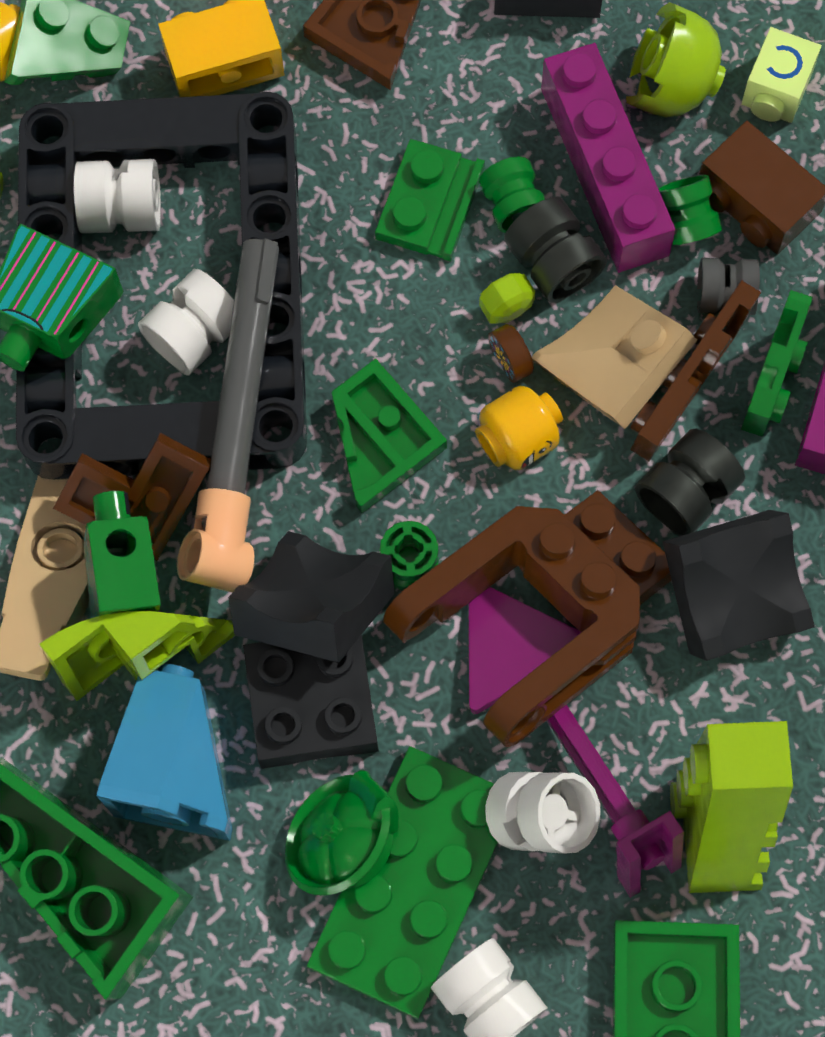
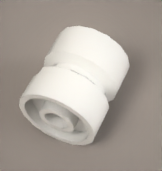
(117, 196)
(189, 323)
(543, 811)
(487, 995)

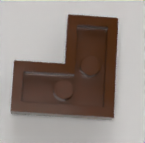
(158, 491)

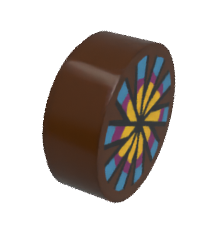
(511, 352)

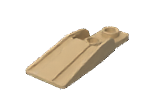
(44, 584)

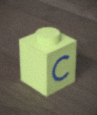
(780, 76)

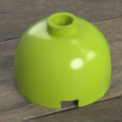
(680, 58)

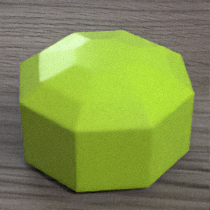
(507, 298)

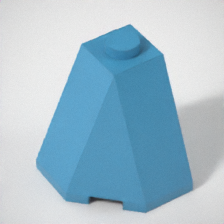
(167, 758)

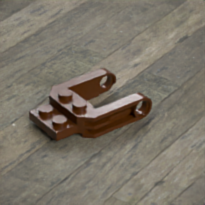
(583, 562)

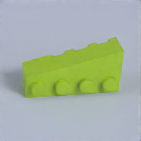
(732, 802)

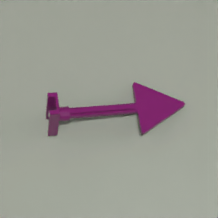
(505, 647)

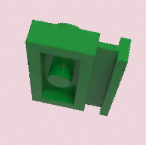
(429, 200)

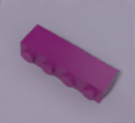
(607, 158)

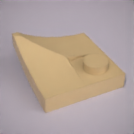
(617, 355)

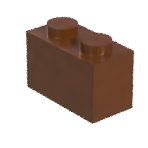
(762, 188)

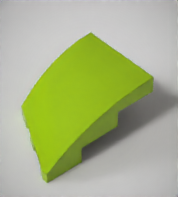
(137, 639)

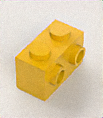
(222, 48)

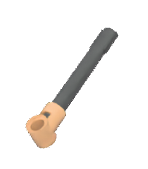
(216, 547)

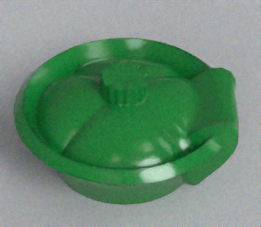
(341, 835)

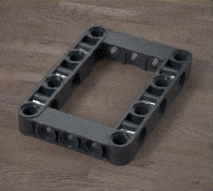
(171, 133)

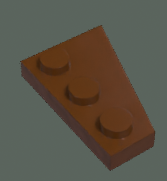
(364, 33)
(686, 379)

